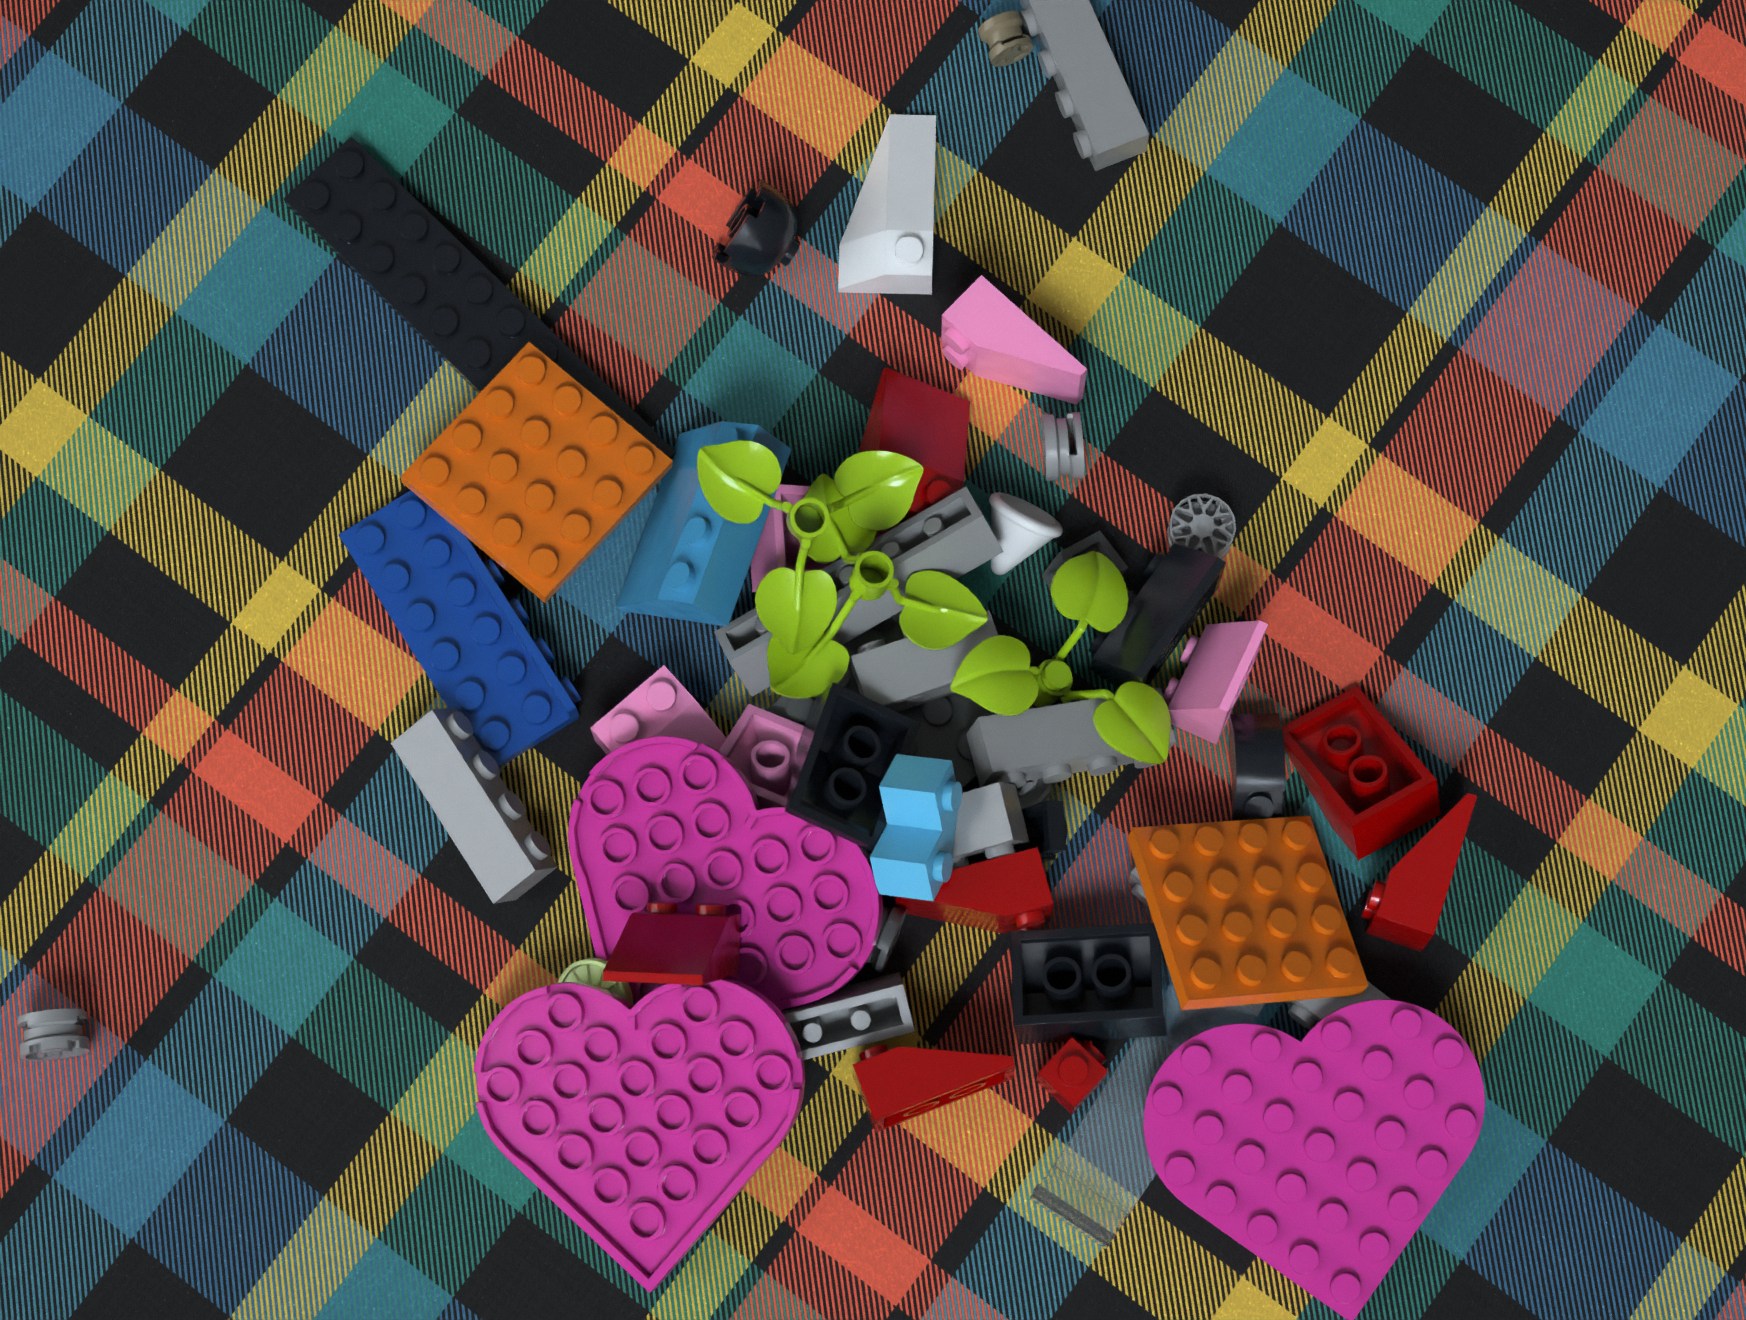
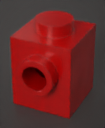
(1073, 1074)

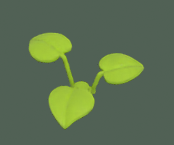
(738, 483)
(934, 614)
(1003, 682)

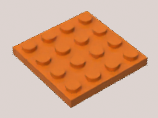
(537, 472)
(1246, 912)

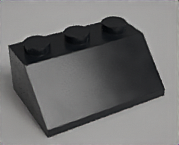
(1157, 616)
(1087, 983)

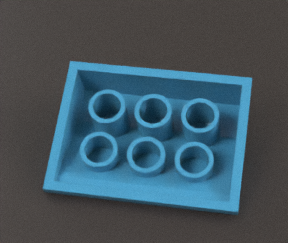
(688, 555)

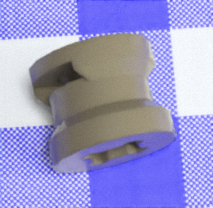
(1005, 38)

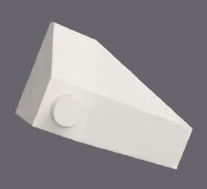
(893, 219)

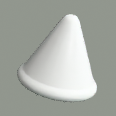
(1019, 530)

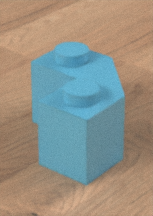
(919, 835)

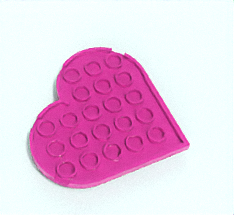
(687, 829)
(641, 1110)
(1318, 1144)

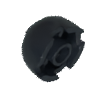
(759, 233)

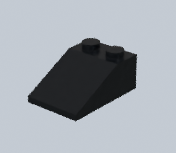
(843, 761)

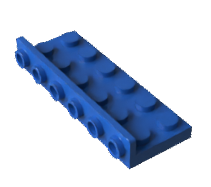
(462, 626)

